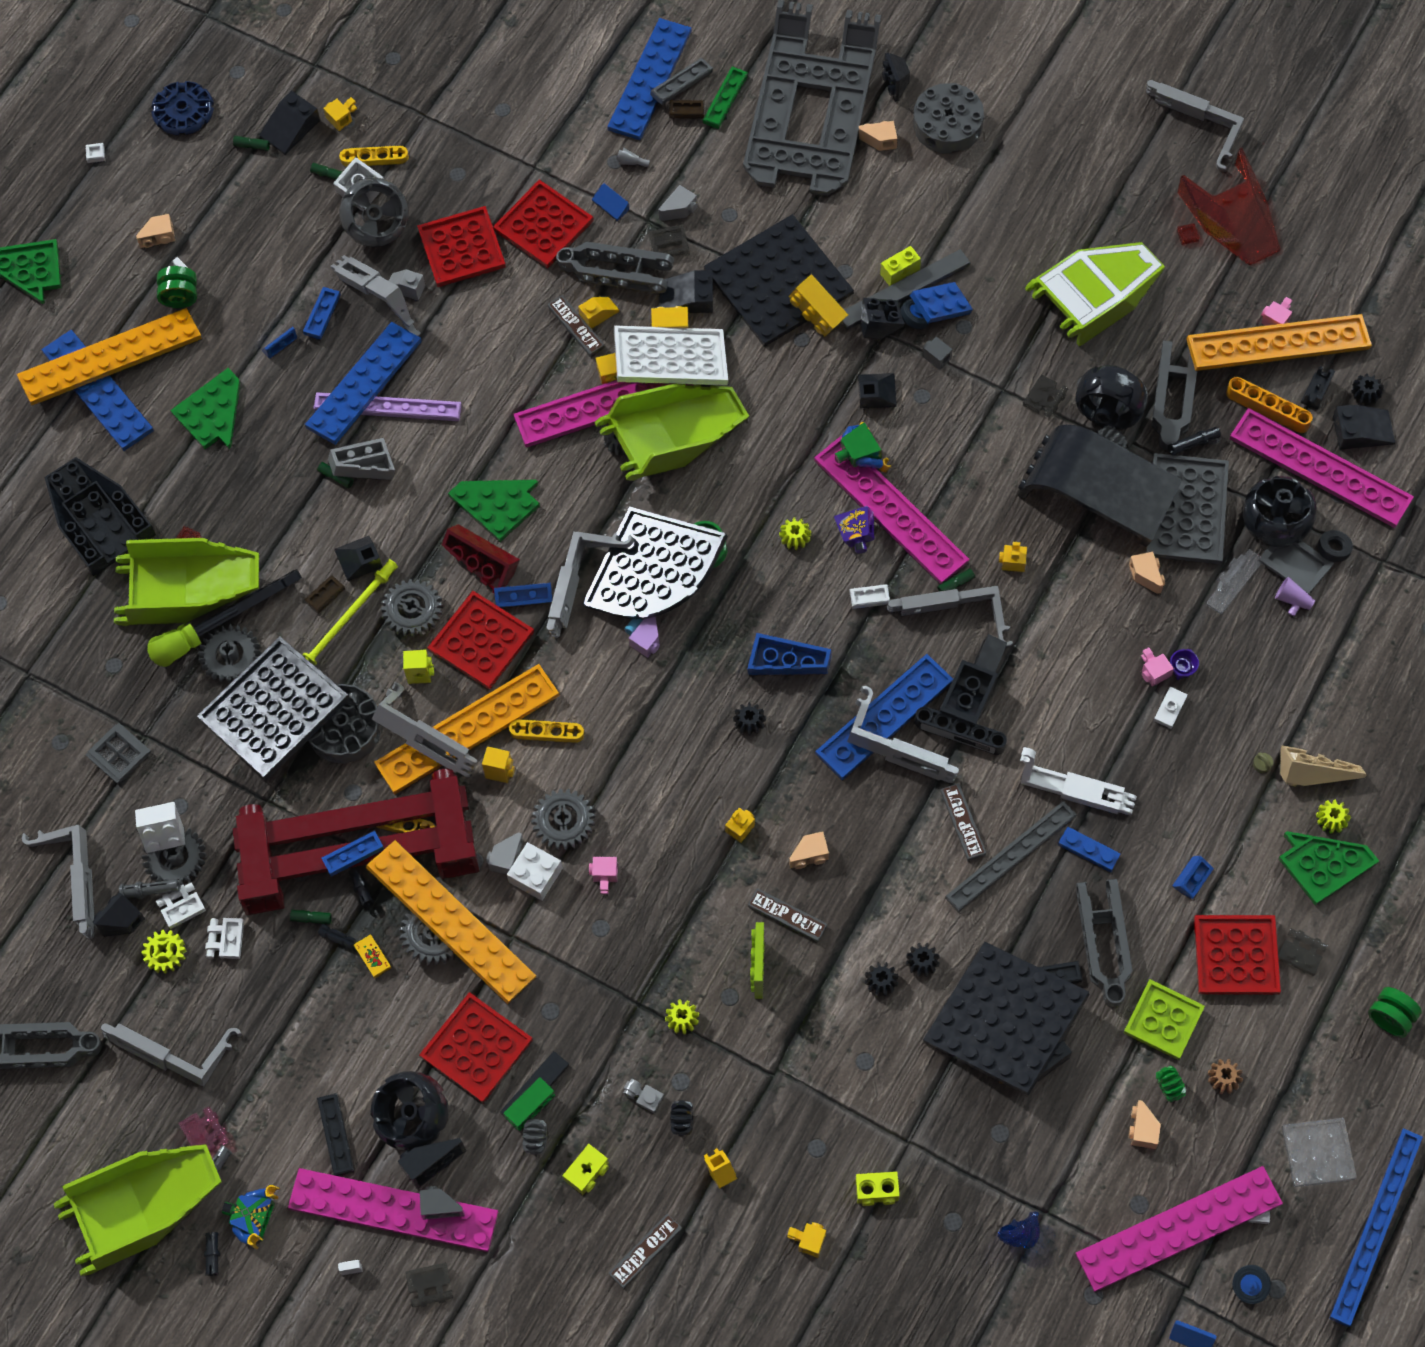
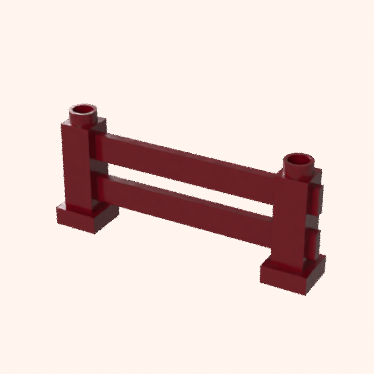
(260, 872)

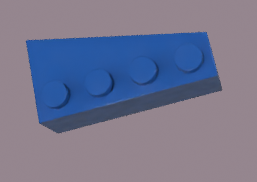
(784, 657)

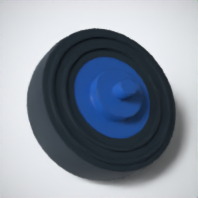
(912, 315)
(1251, 1284)

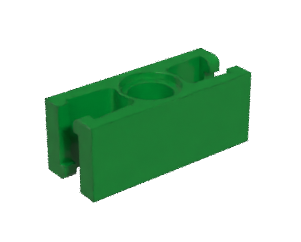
(529, 1104)

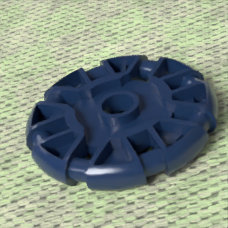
(182, 116)

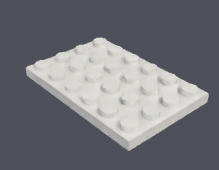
(670, 355)

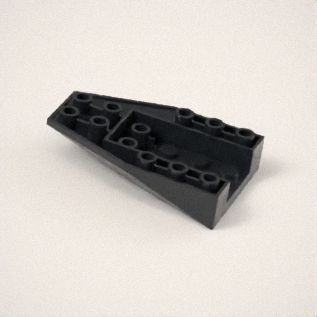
(95, 514)

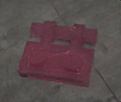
(196, 1133)

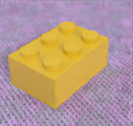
(817, 305)

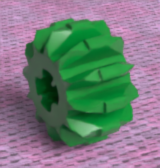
(1170, 1083)

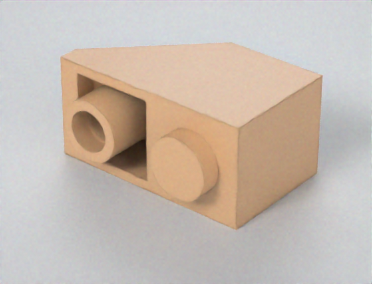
(879, 135)
(156, 231)
(1146, 571)
(809, 851)
(1146, 1127)

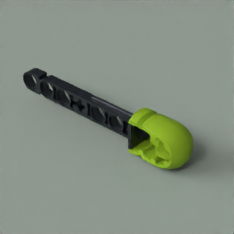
(176, 643)

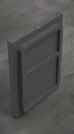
(1297, 562)

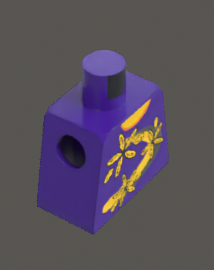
(856, 528)

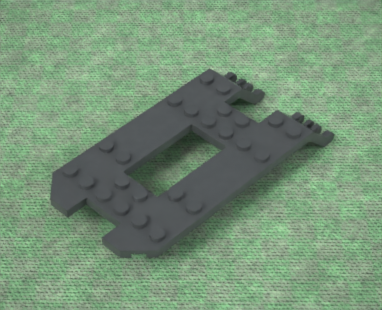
(787, 69)

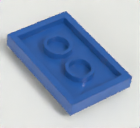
(941, 302)

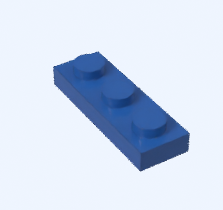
(321, 313)
(523, 594)
(1089, 849)
(353, 853)

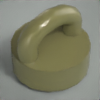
(1263, 762)

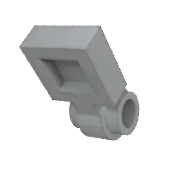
(648, 1098)

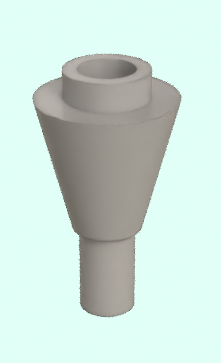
(628, 158)

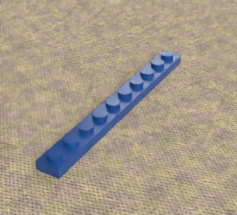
(1375, 1228)

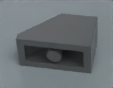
(437, 1204)

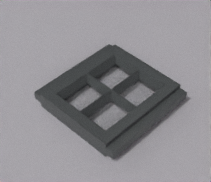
(118, 753)

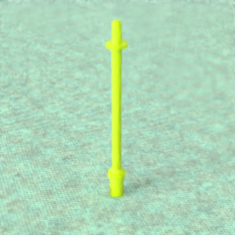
(380, 578)

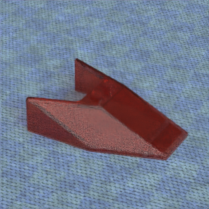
(1236, 216)

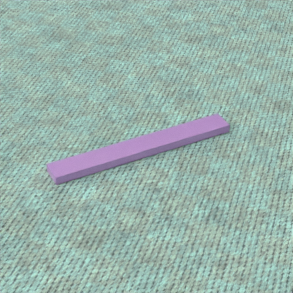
(406, 408)

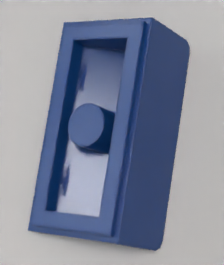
(611, 202)
(280, 343)
(1193, 876)
(1191, 1336)

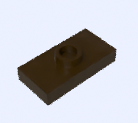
(686, 108)
(324, 594)

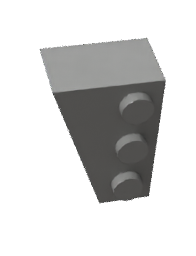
(362, 460)

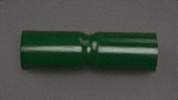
(246, 142)
(325, 171)
(325, 469)
(958, 580)
(307, 916)

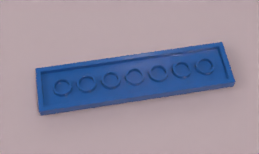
(651, 70)
(363, 383)
(104, 399)
(886, 714)

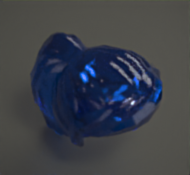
(1021, 1233)

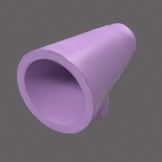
(1295, 595)

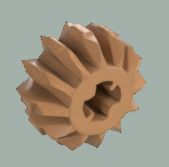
(1222, 1069)

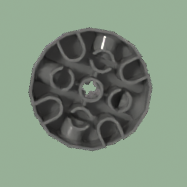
(948, 118)
(350, 731)

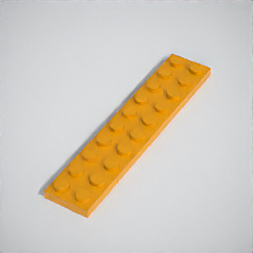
(1278, 342)
(108, 356)
(472, 725)
(451, 922)

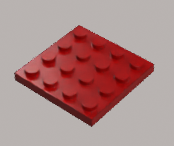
(543, 223)
(461, 246)
(481, 639)
(1237, 954)
(476, 1047)

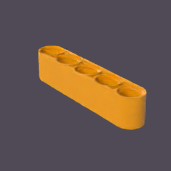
(1272, 412)

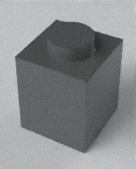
(937, 353)

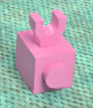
(1277, 313)
(1155, 669)
(604, 871)

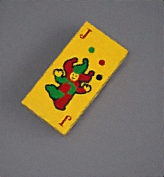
(372, 956)

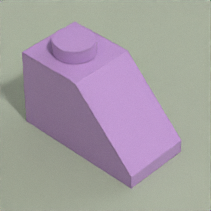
(645, 637)

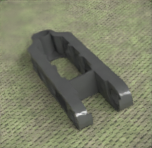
(576, 258)
(1171, 429)
(1113, 988)
(83, 1045)

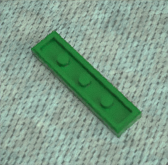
(725, 97)

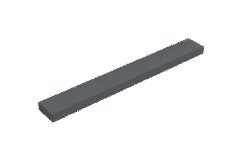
(921, 279)
(1010, 856)

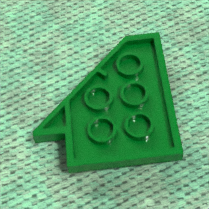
(32, 267)
(211, 410)
(496, 503)
(1324, 864)

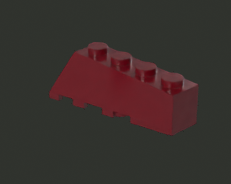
(480, 556)

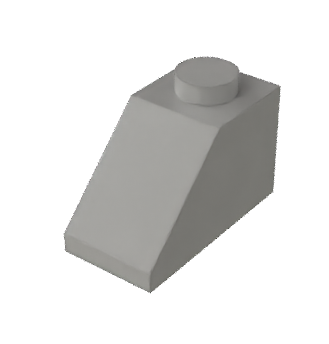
(678, 205)
(409, 282)
(505, 854)

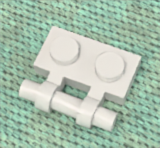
(182, 910)
(231, 938)

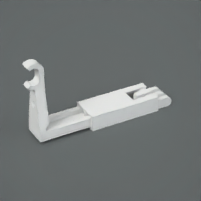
(1076, 787)

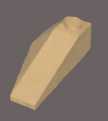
(1305, 770)

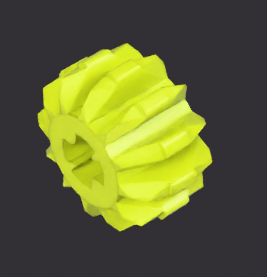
(795, 539)
(1334, 810)
(680, 1023)

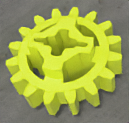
(159, 957)

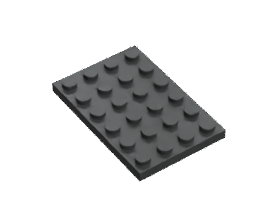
(1196, 515)

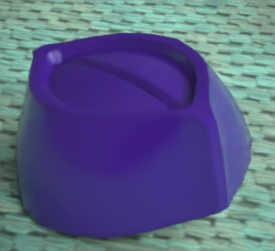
(1184, 663)

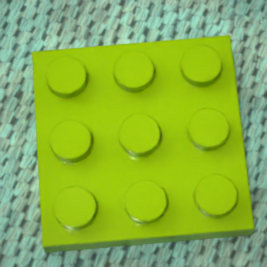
(757, 960)
(1164, 1019)

